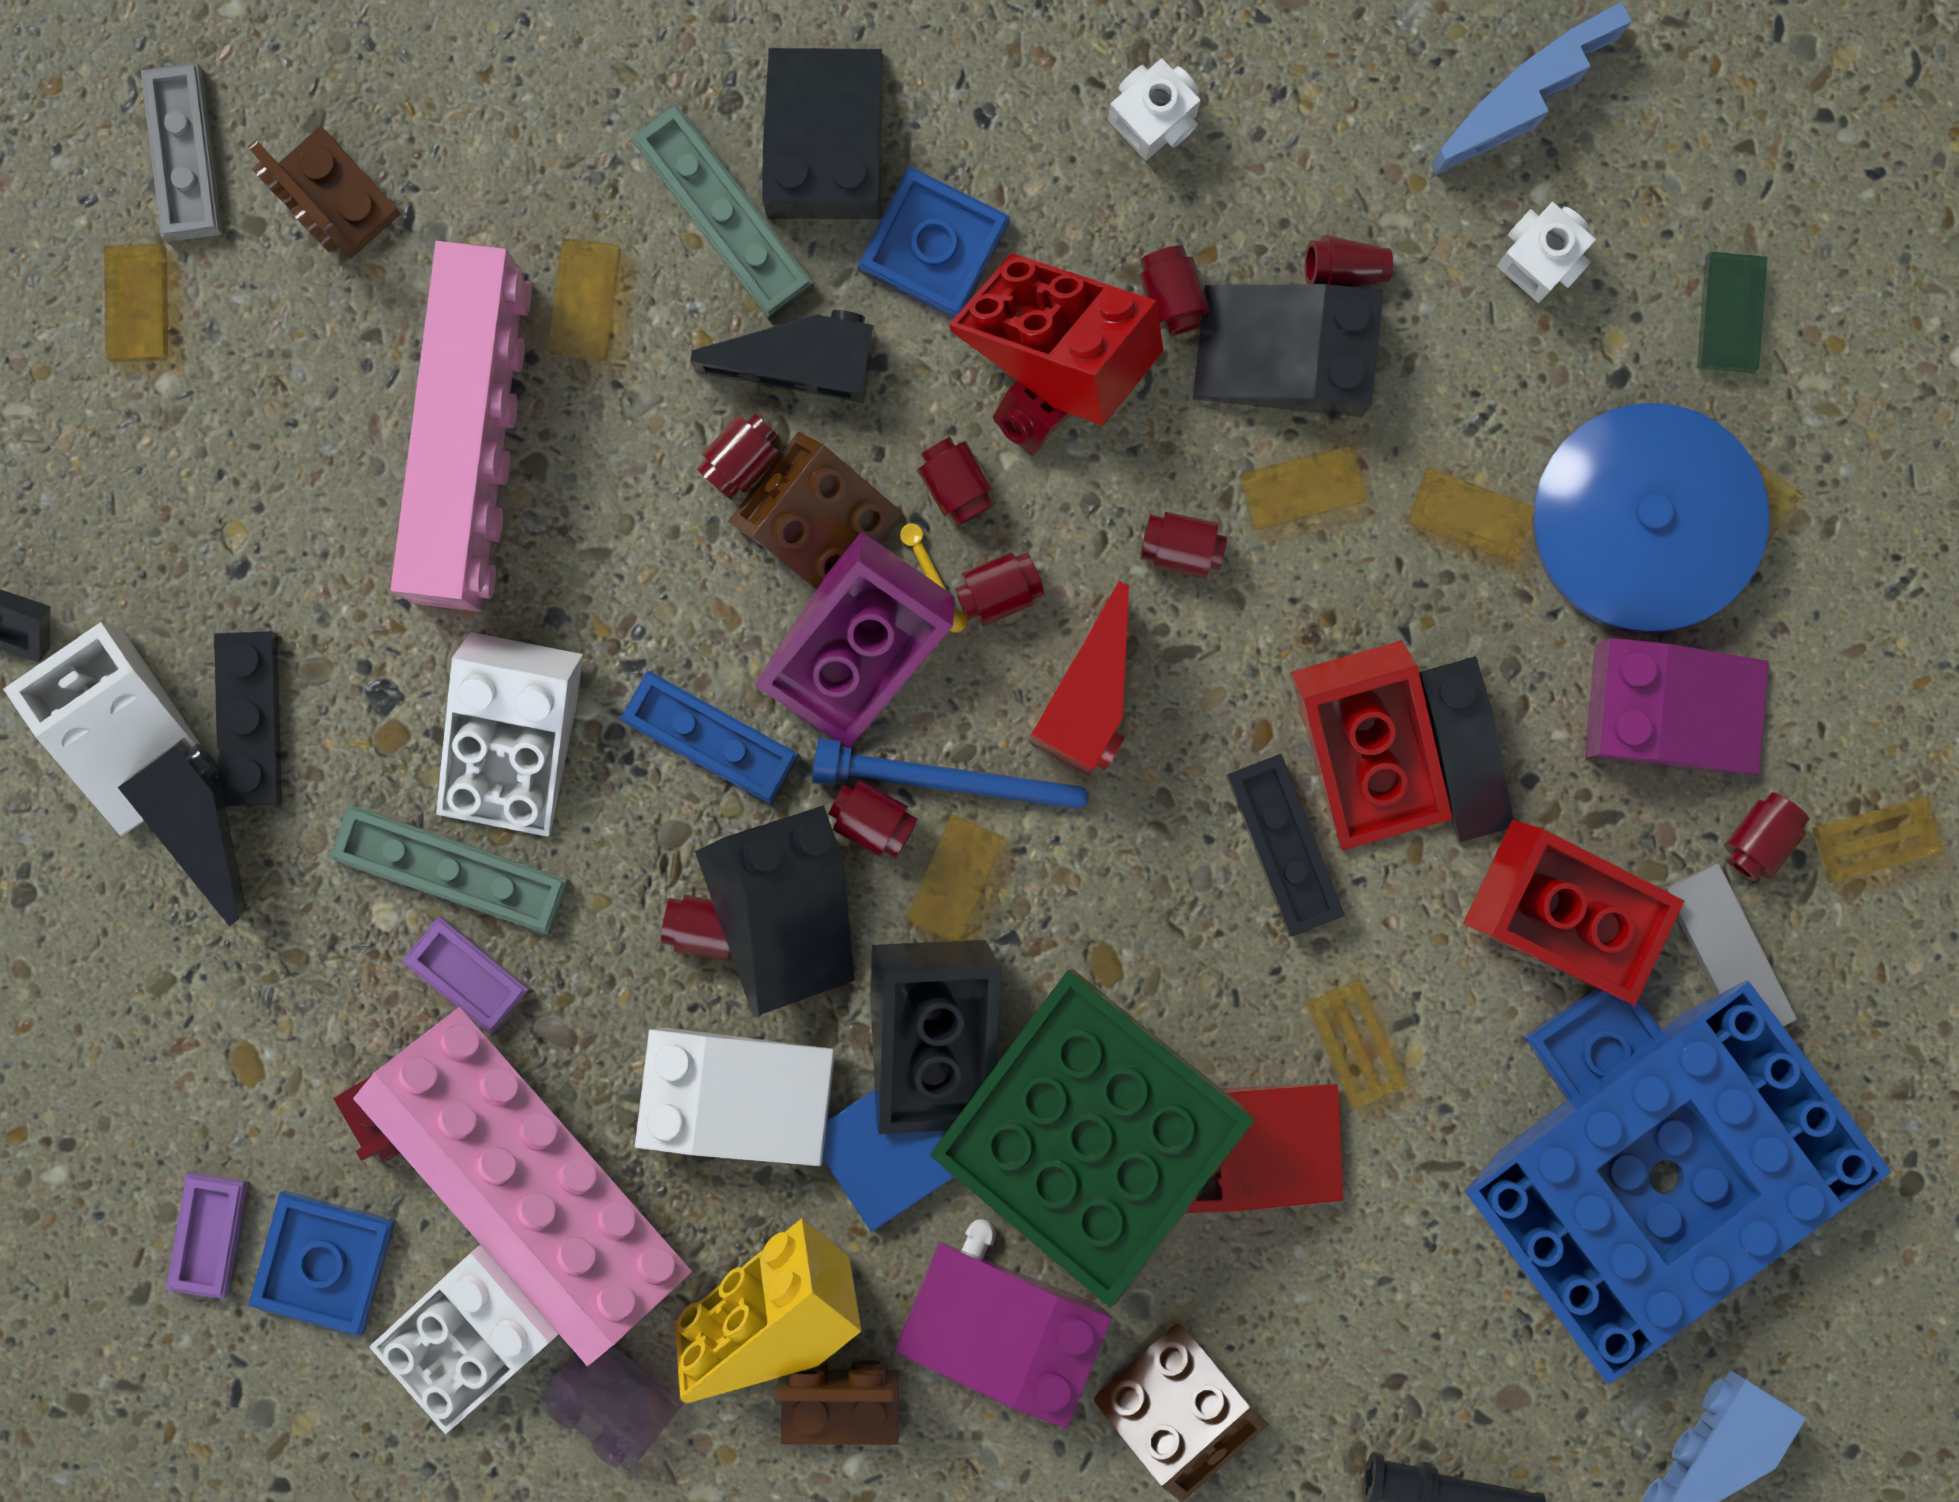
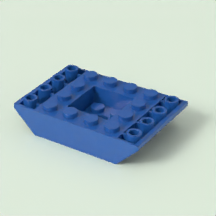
(1757, 1163)

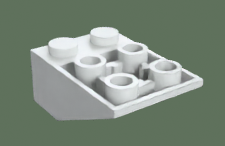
(100, 716)
(507, 732)
(463, 1339)

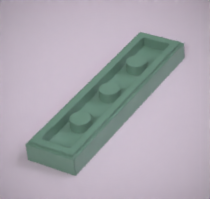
(722, 212)
(449, 869)

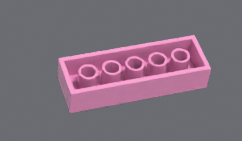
(461, 427)
(522, 1185)

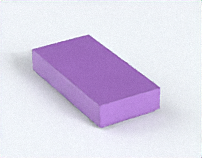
(466, 975)
(207, 1235)

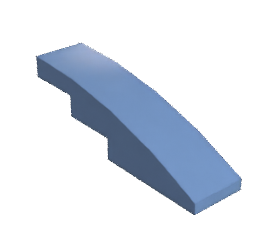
(1519, 100)

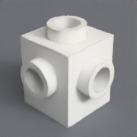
(1155, 108)
(1547, 250)

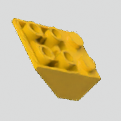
(768, 1317)

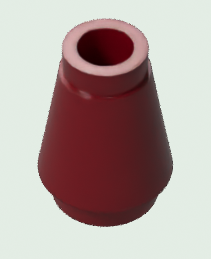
(1346, 262)

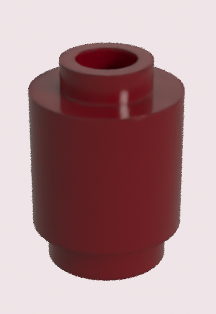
(1176, 286)
(739, 455)
(956, 481)
(1183, 544)
(999, 588)
(872, 819)
(1766, 837)
(694, 928)

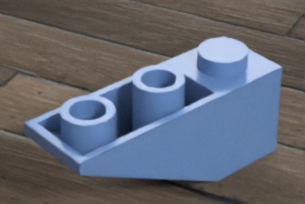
(1731, 1445)

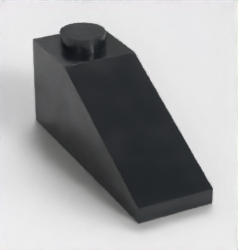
(804, 356)
(1467, 748)
(189, 816)

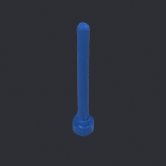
(837, 764)

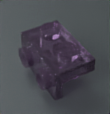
(610, 1405)

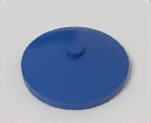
(1650, 518)

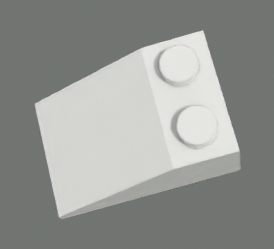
(734, 1097)

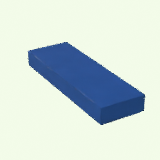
(709, 737)

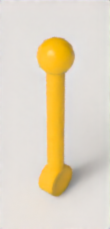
(912, 537)

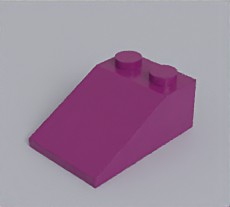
(857, 640)
(1676, 707)
(1004, 1334)

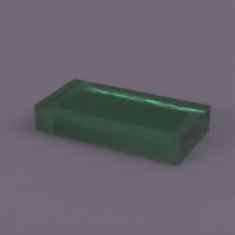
(1732, 312)

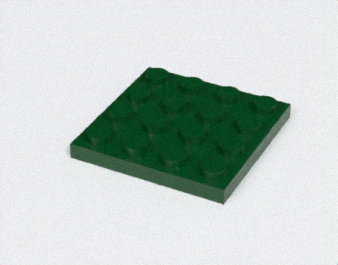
(1092, 1137)

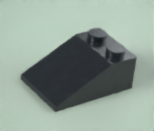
(822, 134)
(1289, 347)
(782, 908)
(931, 1030)

